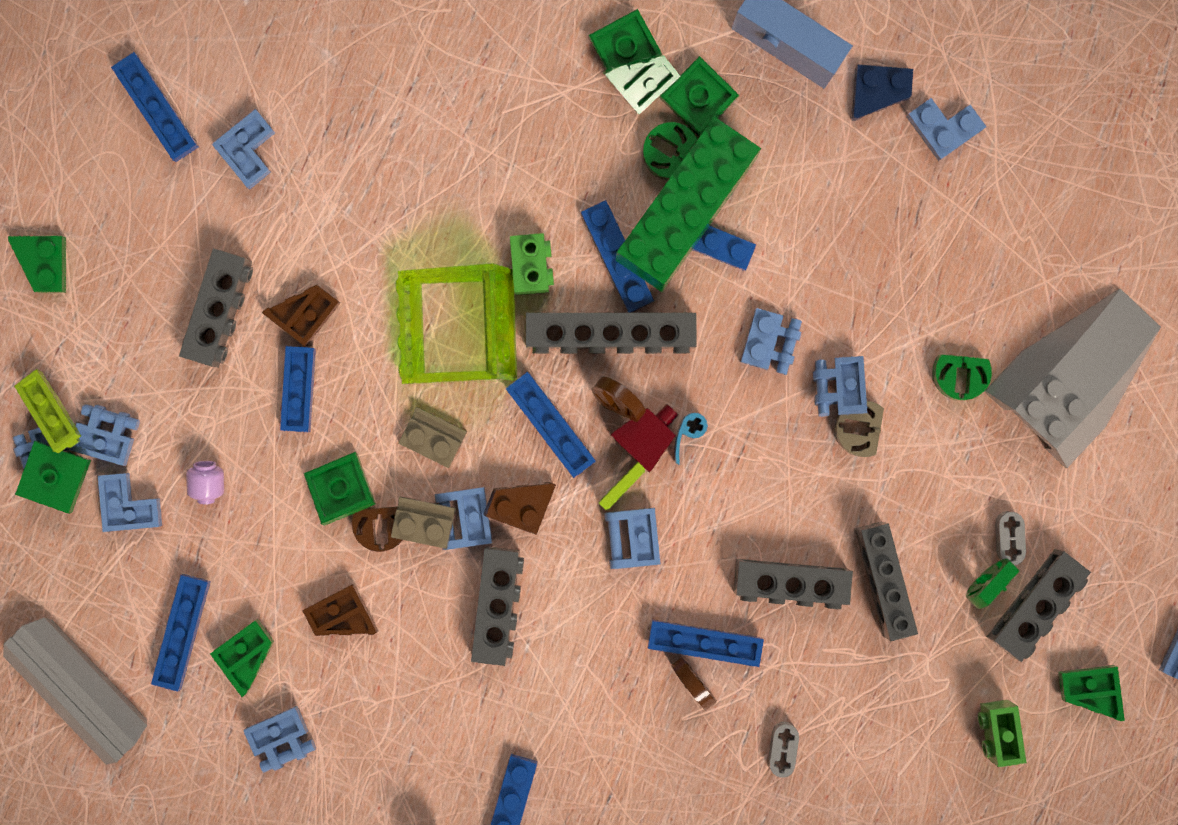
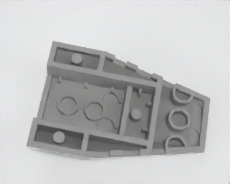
(1077, 374)

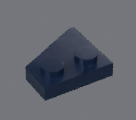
(879, 88)

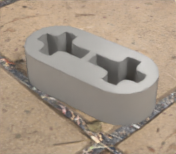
(1017, 537)
(790, 749)

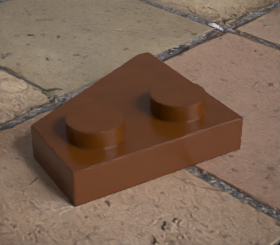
(303, 313)
(520, 505)
(340, 614)

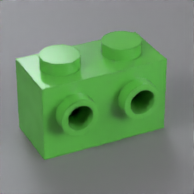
(530, 264)
(1002, 733)

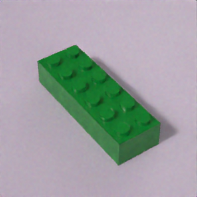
(687, 204)

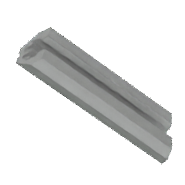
(75, 689)

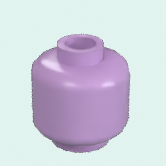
(205, 482)

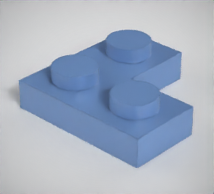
(944, 135)
(238, 148)
(119, 510)

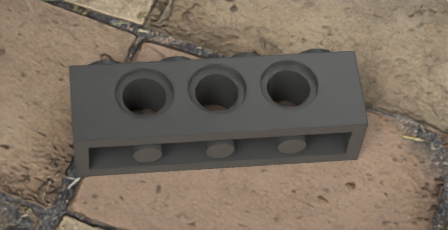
(203, 319)
(837, 579)
(886, 581)
(1023, 608)
(485, 649)

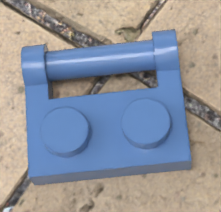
(474, 524)
(642, 538)

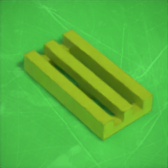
(622, 486)

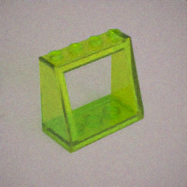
(498, 323)

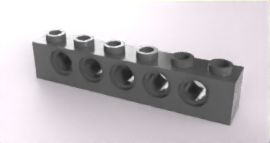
(682, 323)

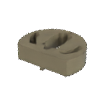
(847, 440)

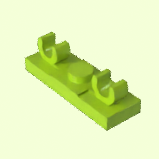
(48, 411)

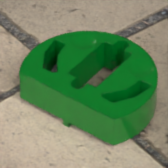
(668, 134)
(973, 382)
(991, 583)

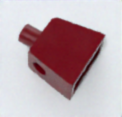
(647, 437)

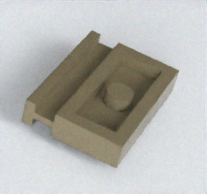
(432, 437)
(423, 522)

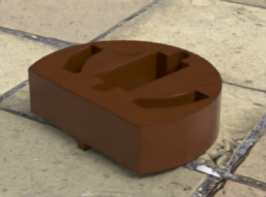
(618, 399)
(368, 536)
(693, 684)

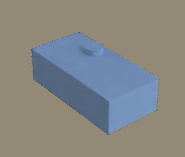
(792, 38)

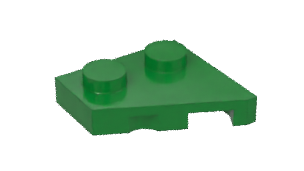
(244, 655)

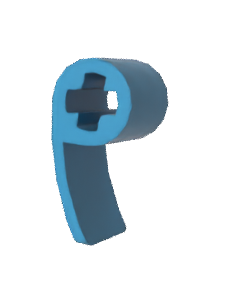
(683, 430)

